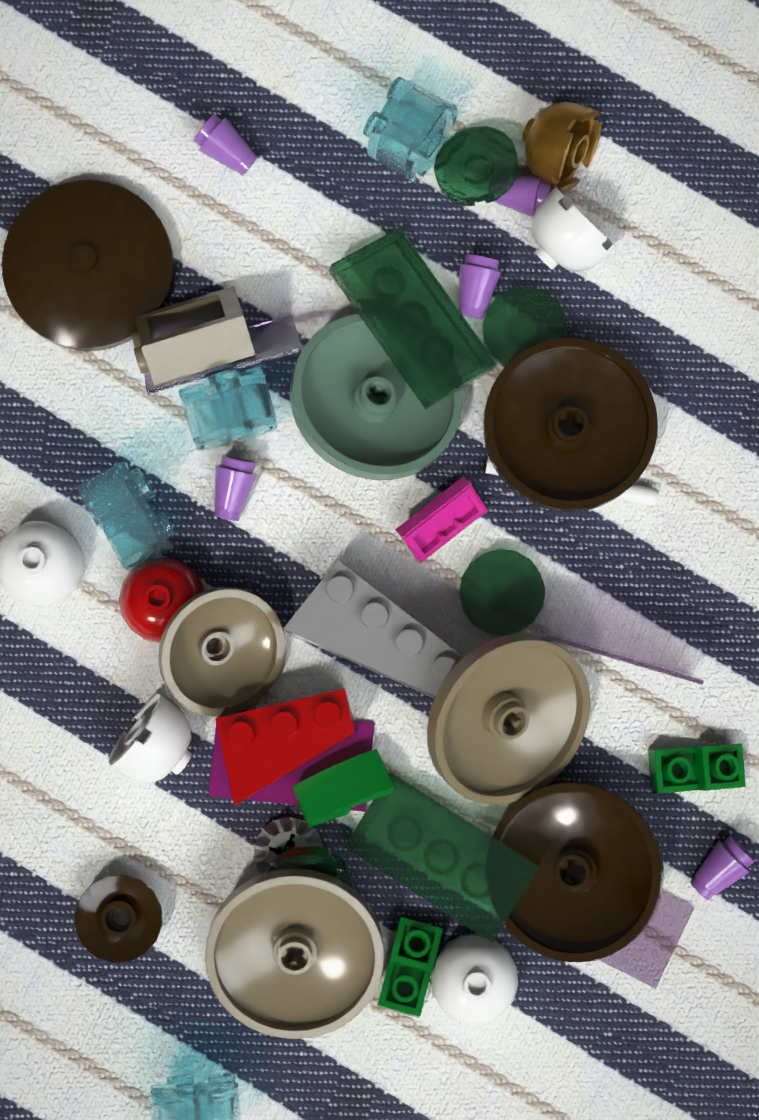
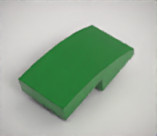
(696, 768)
(342, 786)
(409, 967)

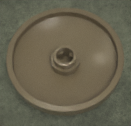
(508, 718)
(294, 953)

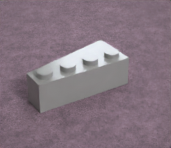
(372, 631)

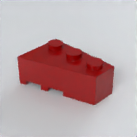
(280, 738)

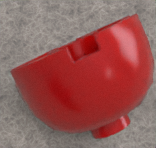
(155, 593)

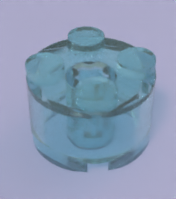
(409, 128)
(228, 408)
(192, 1100)

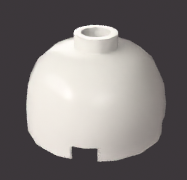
(567, 235)
(40, 563)
(154, 742)
(474, 979)

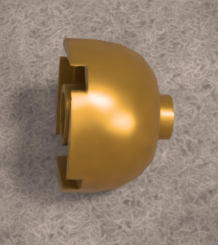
(560, 141)

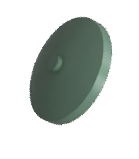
(362, 410)

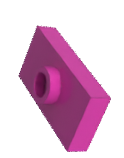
(441, 519)

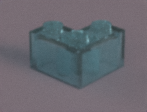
(123, 511)

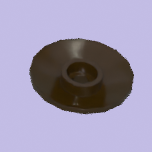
(99, 930)

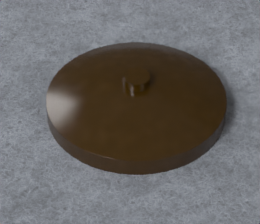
(87, 264)
(570, 424)
(594, 876)

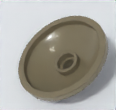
(240, 664)

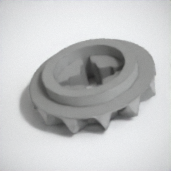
(277, 834)

